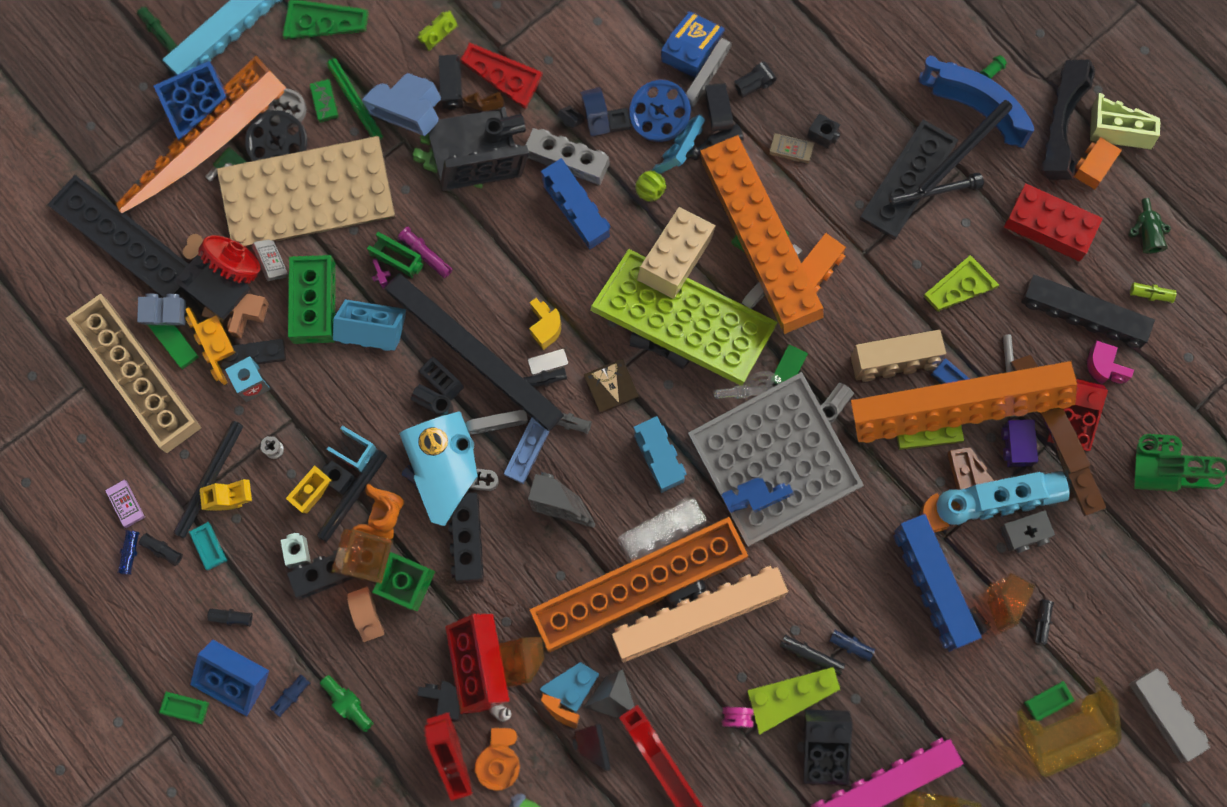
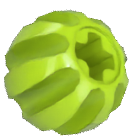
(650, 186)

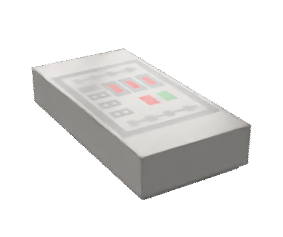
(269, 260)

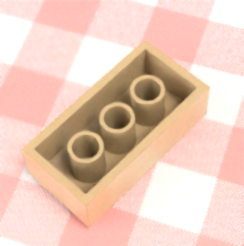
(676, 252)
(898, 355)

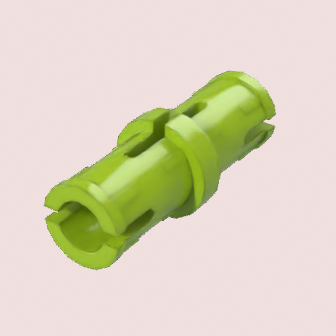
(1153, 292)

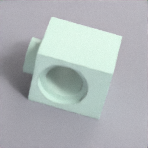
(301, 557)

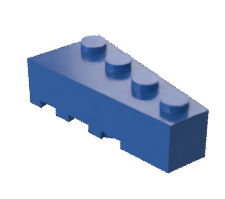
(575, 204)

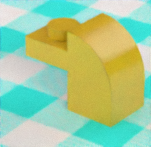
(549, 326)
(224, 496)

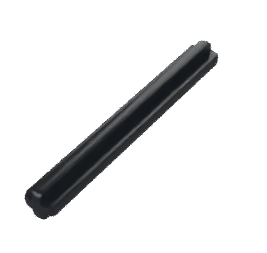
(352, 495)

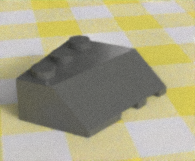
(556, 500)

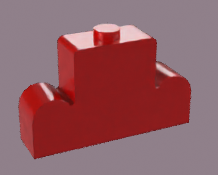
(447, 755)

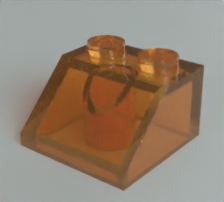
(362, 555)
(521, 660)

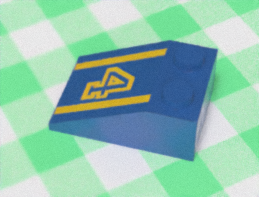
(691, 44)

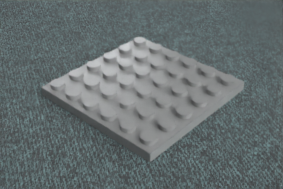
(782, 441)

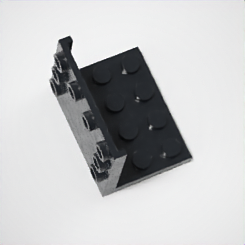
(466, 155)

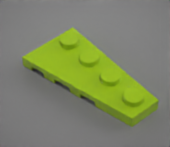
(786, 698)

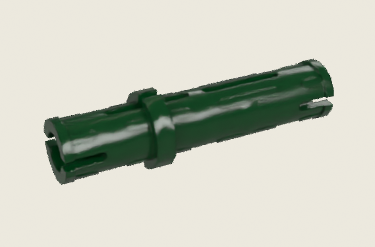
(154, 25)

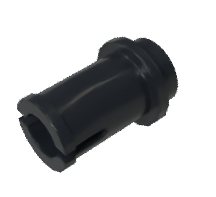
(981, 623)

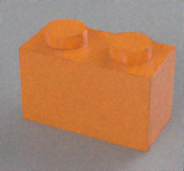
(1097, 163)

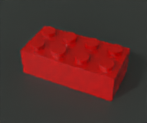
(1053, 222)
(477, 663)

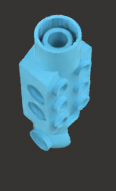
(980, 500)

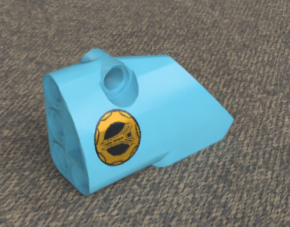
(439, 465)

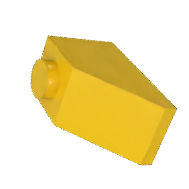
(309, 490)

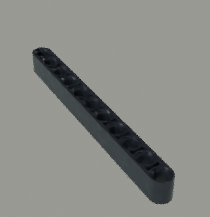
(474, 352)

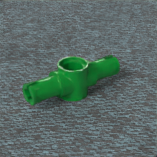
(346, 703)

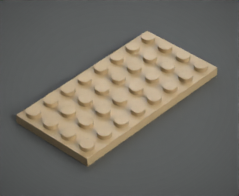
(306, 192)

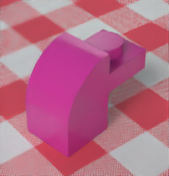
(1101, 364)

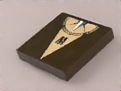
(611, 386)

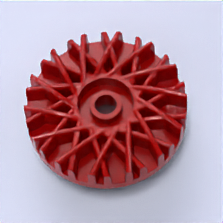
(229, 257)

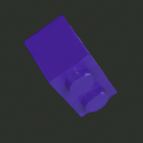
(1020, 443)

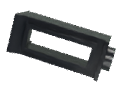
(450, 81)

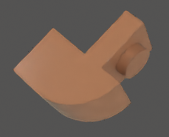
(251, 308)
(364, 614)

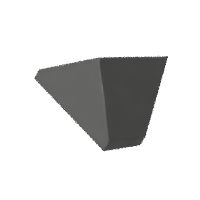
(612, 696)

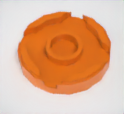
(497, 767)

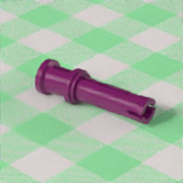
(418, 245)

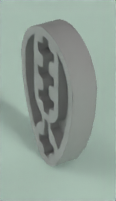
(294, 101)

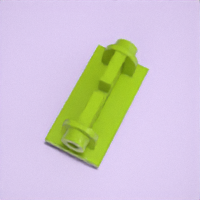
(441, 27)

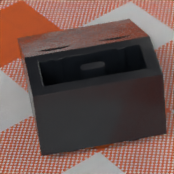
(827, 746)

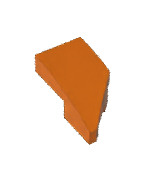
(565, 717)

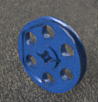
(669, 108)

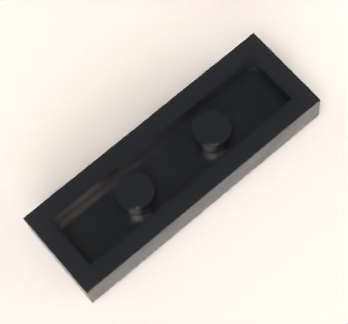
(260, 352)

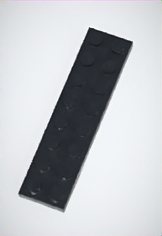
(119, 236)

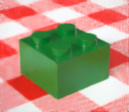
(404, 582)

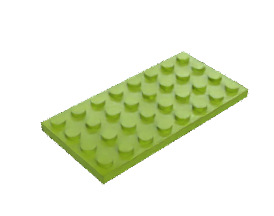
(693, 324)

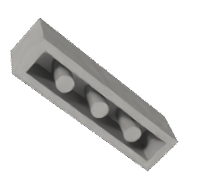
(1169, 715)

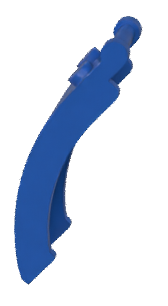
(980, 94)

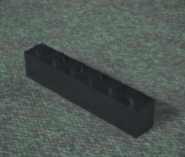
(1088, 311)

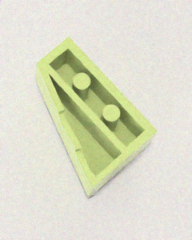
(1123, 125)

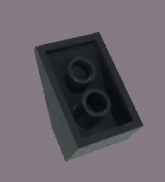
(211, 288)

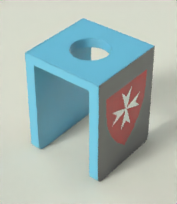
(253, 385)
(368, 453)

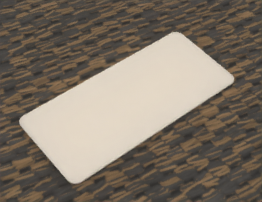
(548, 361)

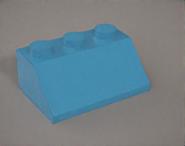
(368, 325)

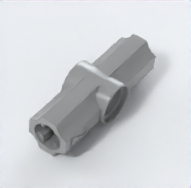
(837, 400)

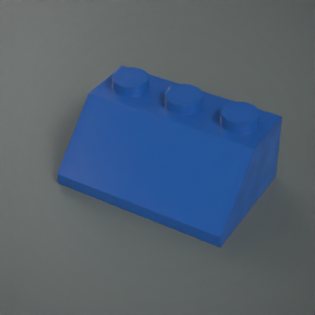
(229, 677)

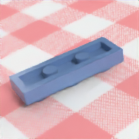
(526, 452)

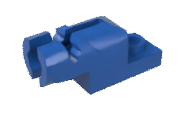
(756, 494)

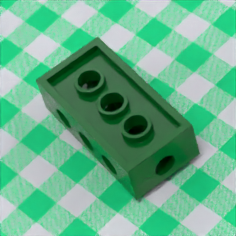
(322, 288)

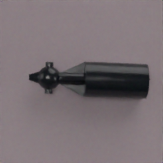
(714, 139)

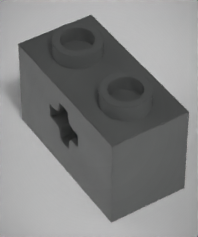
(1038, 525)

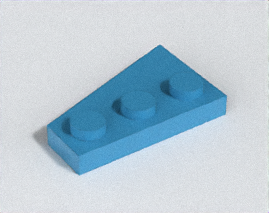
(684, 142)

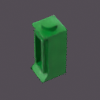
(384, 241)

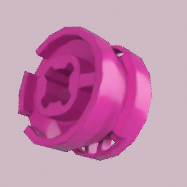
(737, 717)

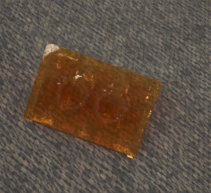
(1008, 600)

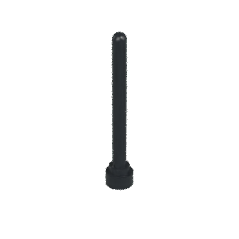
(974, 182)

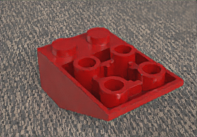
(1086, 412)

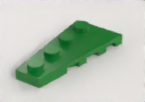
(322, 19)

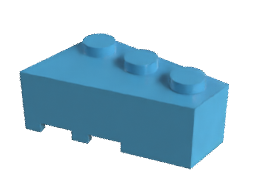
(659, 454)

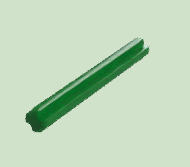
(354, 98)

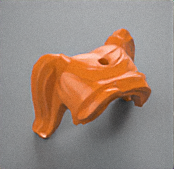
(383, 513)

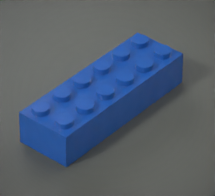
(936, 583)

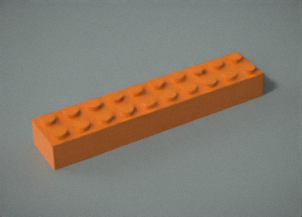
(762, 235)
(965, 402)
(638, 584)

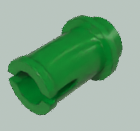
(995, 66)

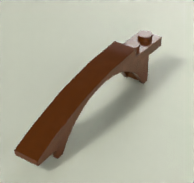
(1070, 451)

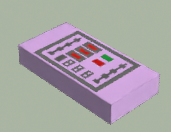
(125, 503)

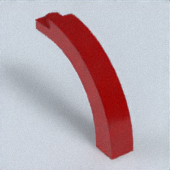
(659, 759)

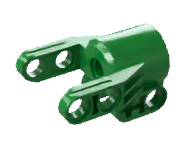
(1167, 469)

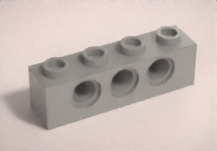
(591, 172)

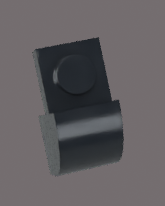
(447, 698)

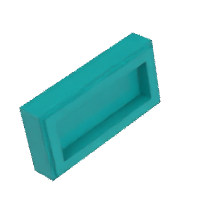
(207, 546)

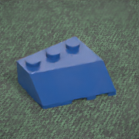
(190, 97)

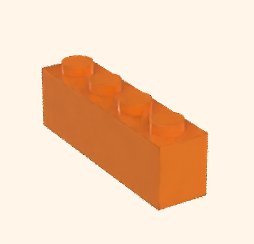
(822, 259)

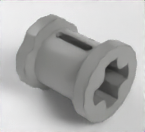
(265, 447)

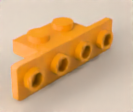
(214, 341)

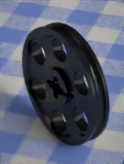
(278, 131)

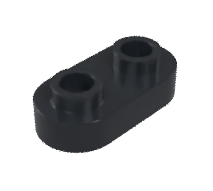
(686, 592)

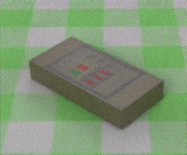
(791, 148)

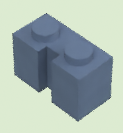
(161, 311)

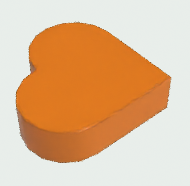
(503, 736)

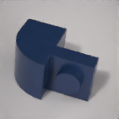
(595, 111)

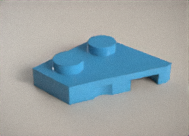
(572, 686)

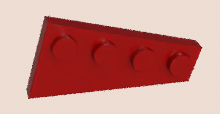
(506, 75)

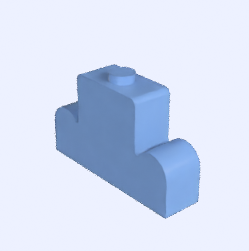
(406, 103)

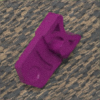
(381, 276)

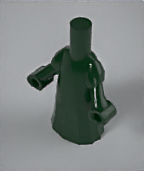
(1152, 229)

